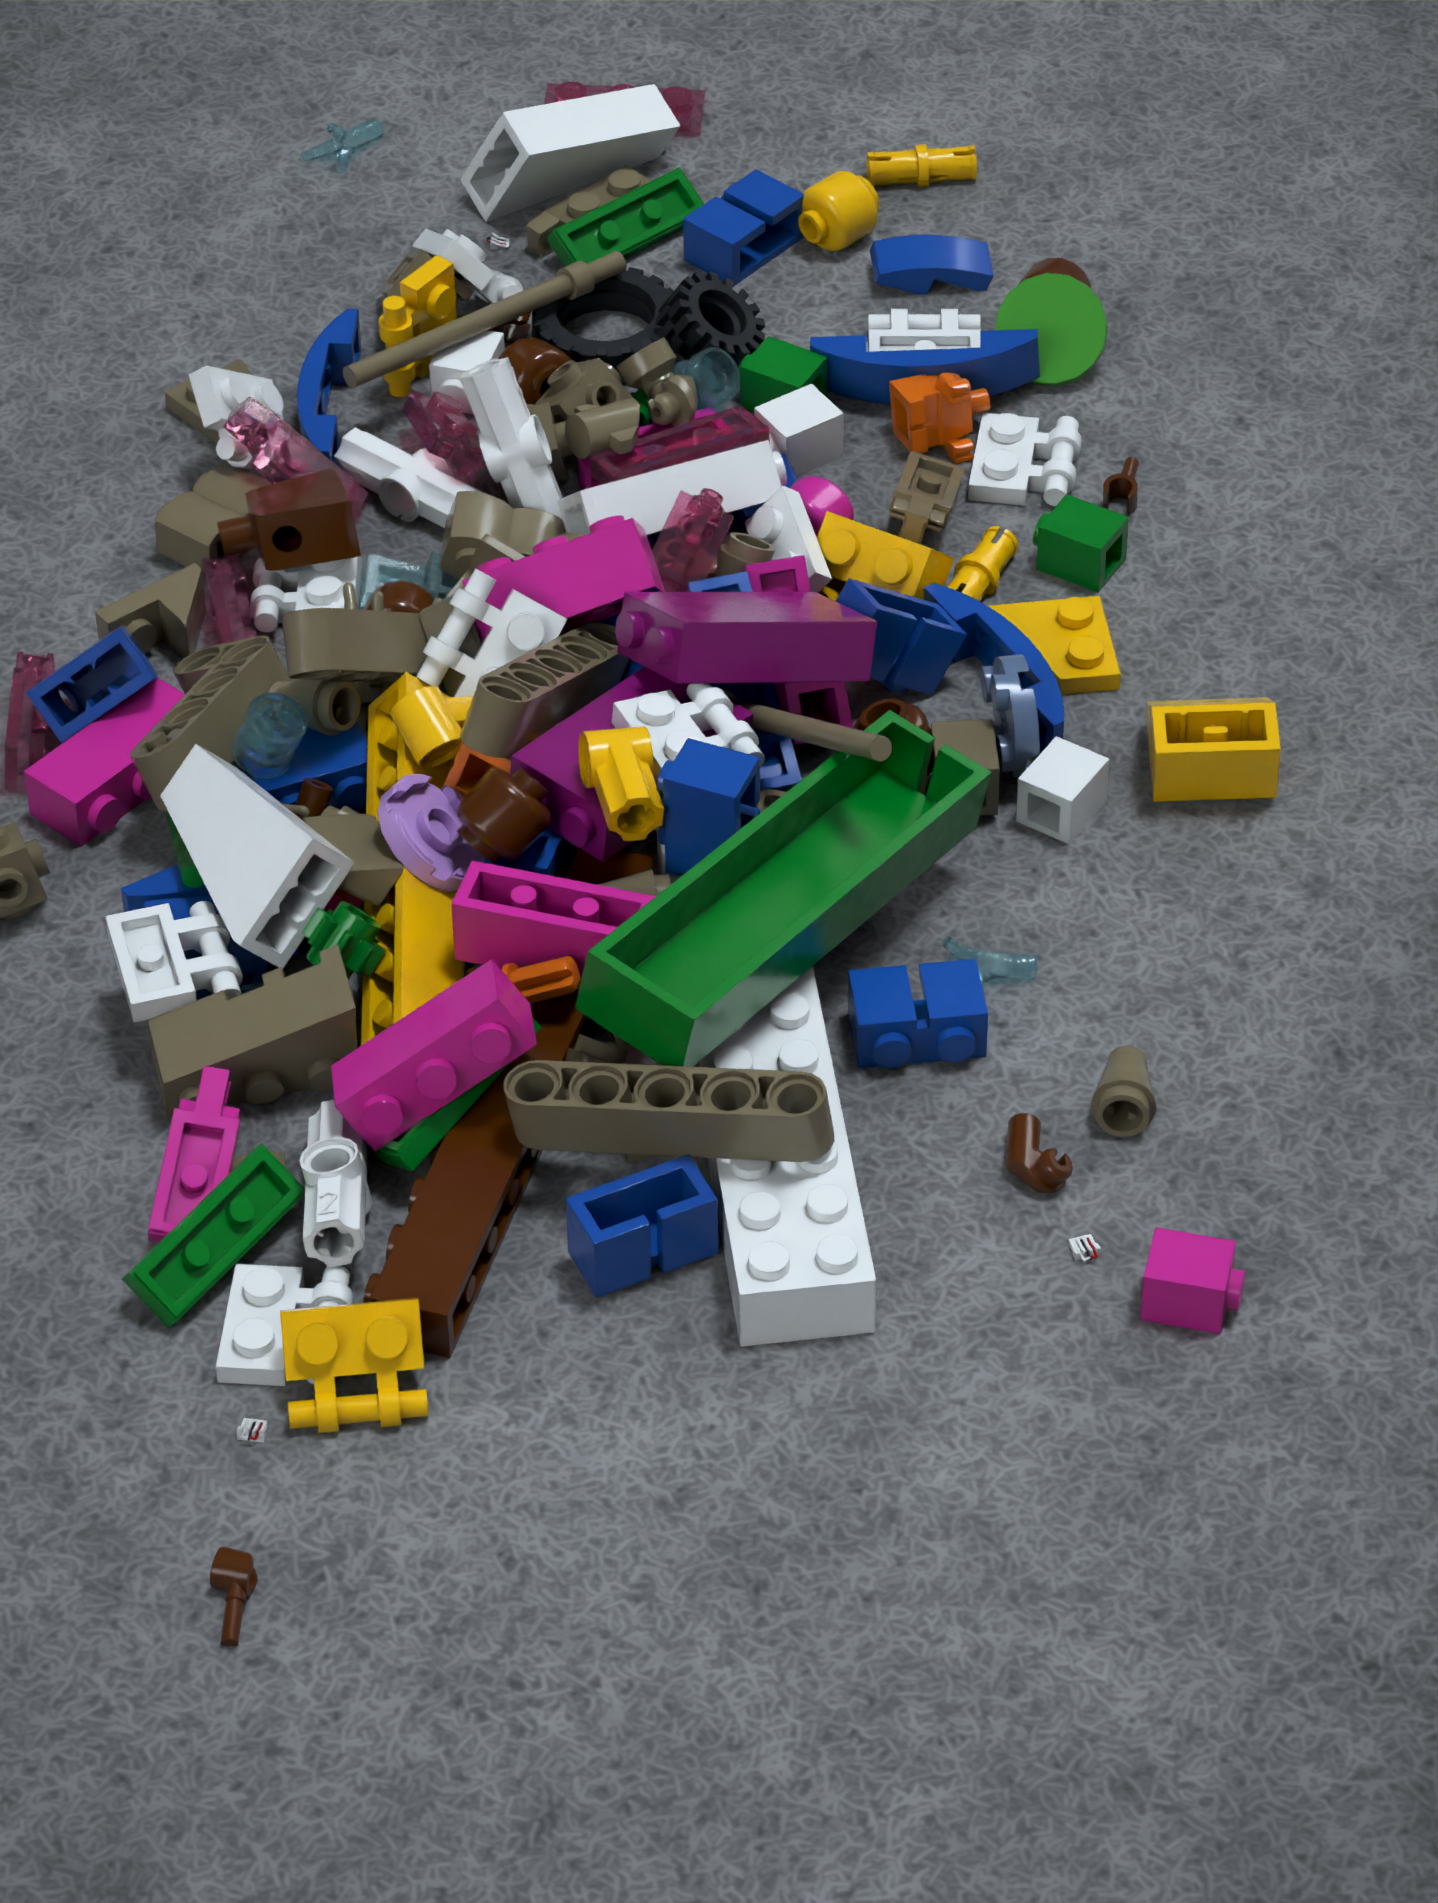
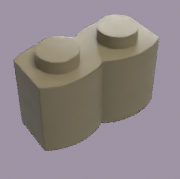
(480, 514)
(188, 523)

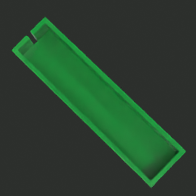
(779, 895)

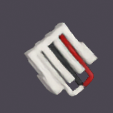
(1084, 1248)
(252, 1430)

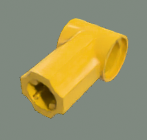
(431, 724)
(621, 771)

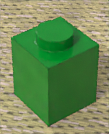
(778, 370)
(1081, 542)

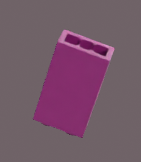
(745, 637)
(555, 763)

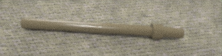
(570, 282)
(817, 731)

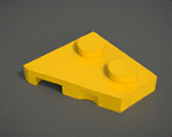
(1071, 639)

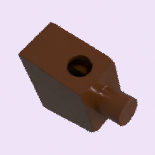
(295, 523)

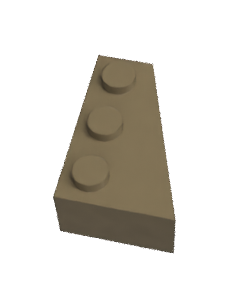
(268, 1038)

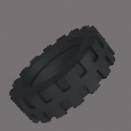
(623, 292)

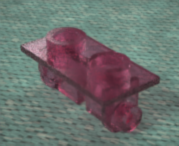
(690, 539)

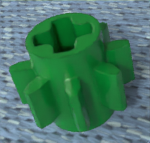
(351, 931)

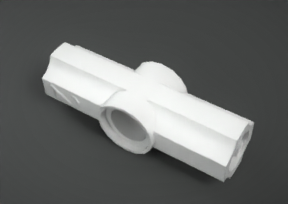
(511, 437)
(405, 482)
(334, 1188)

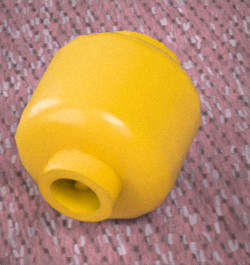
(838, 210)

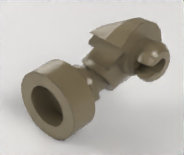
(671, 395)

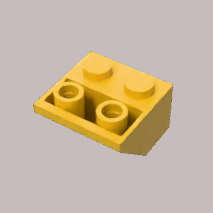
(877, 559)
(1213, 749)

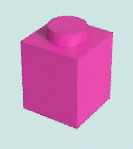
(1190, 1281)

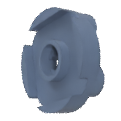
(1014, 713)

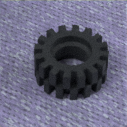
(708, 315)

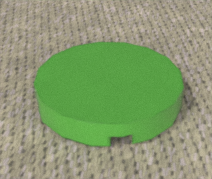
(1067, 321)

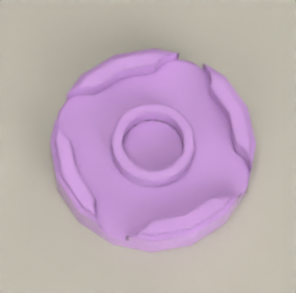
(422, 831)

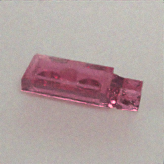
(446, 432)
(281, 451)
(228, 601)
(22, 742)

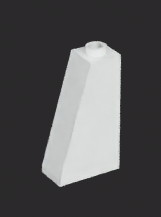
(566, 146)
(740, 475)
(252, 855)

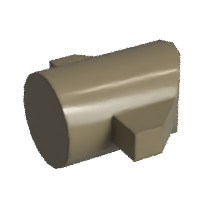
(603, 427)

